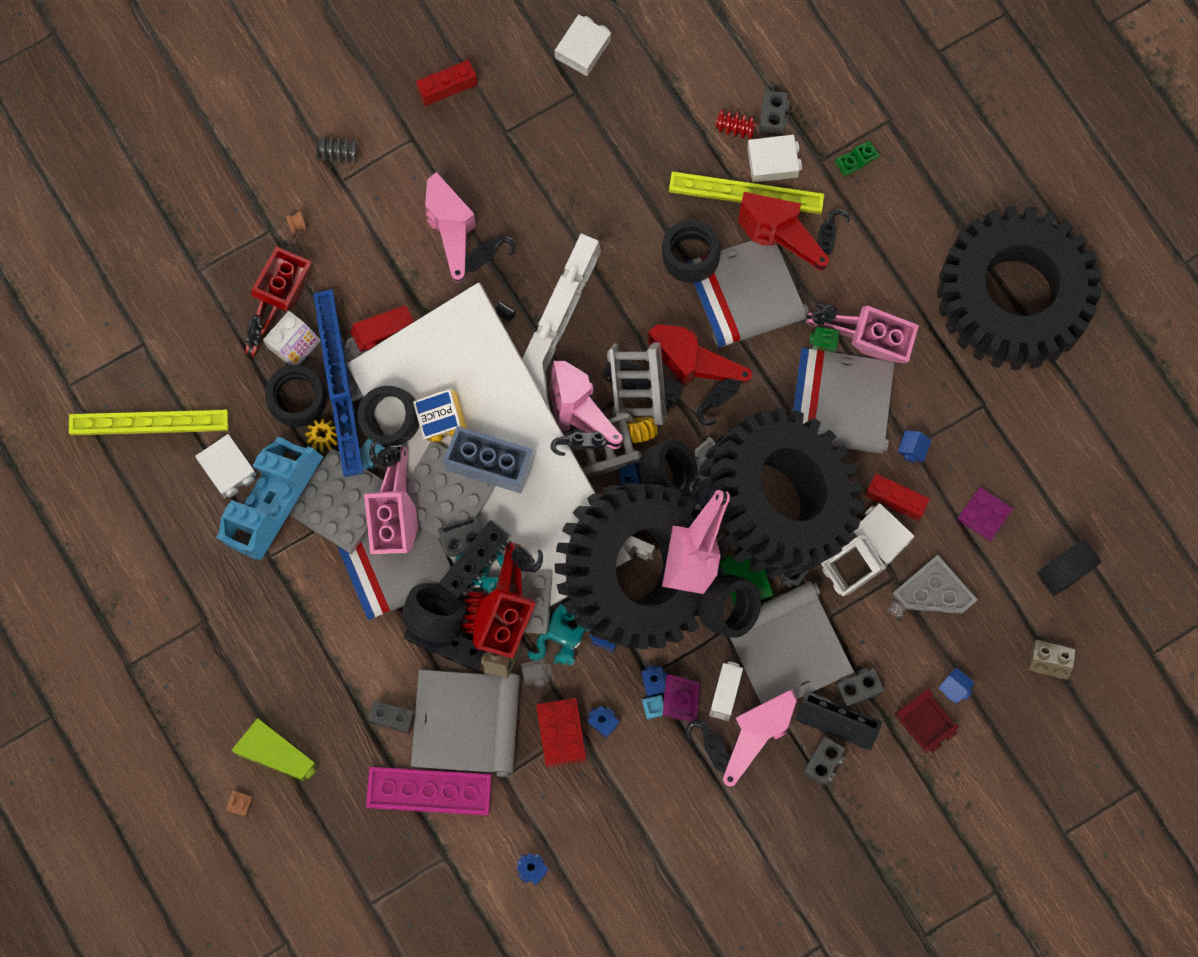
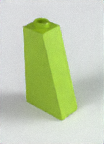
(272, 751)

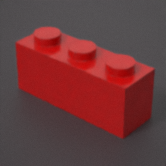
(446, 83)
(380, 327)
(897, 497)

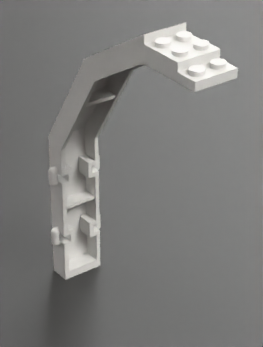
(552, 328)

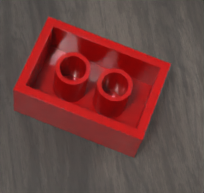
(561, 733)

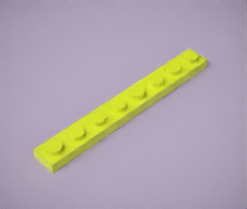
(733, 191)
(148, 422)

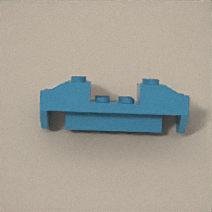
(271, 497)

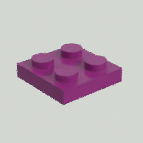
(984, 514)
(681, 698)

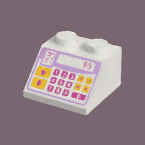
(291, 340)

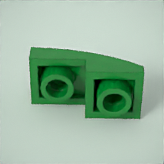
(857, 159)

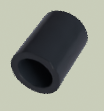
(505, 311)

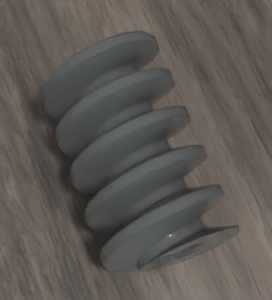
(337, 150)

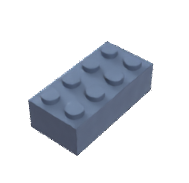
(489, 459)

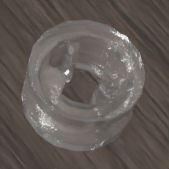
(896, 609)

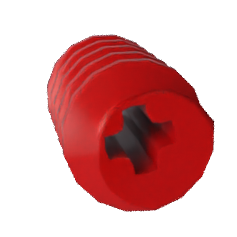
(735, 124)
(474, 602)

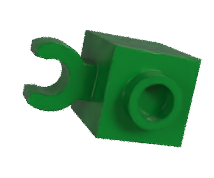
(824, 339)

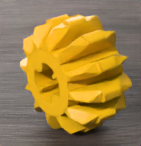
(642, 429)
(315, 438)

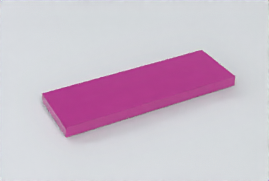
(429, 791)

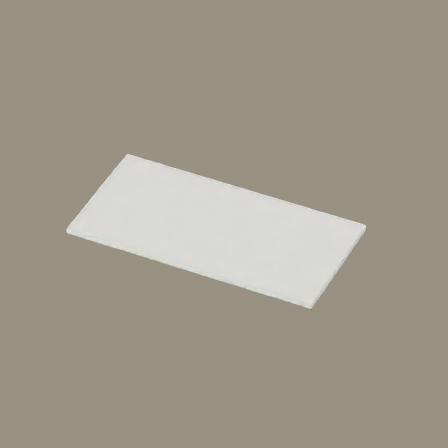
(470, 352)

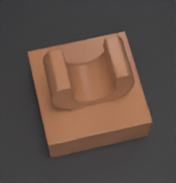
(239, 803)

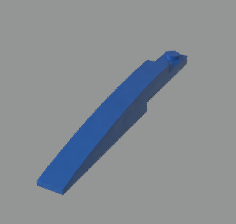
(338, 383)

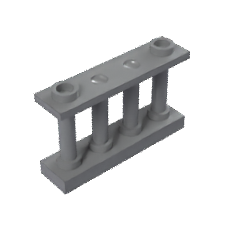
(655, 374)
(612, 462)

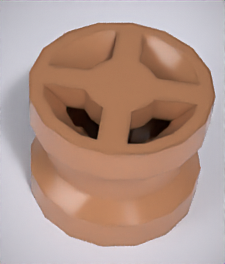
(296, 222)

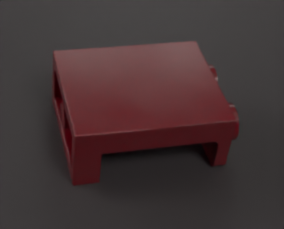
(926, 722)

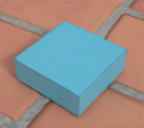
(653, 706)

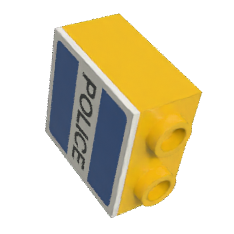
(439, 415)

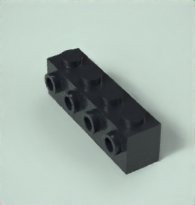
(672, 389)
(475, 559)
(458, 650)
(838, 720)

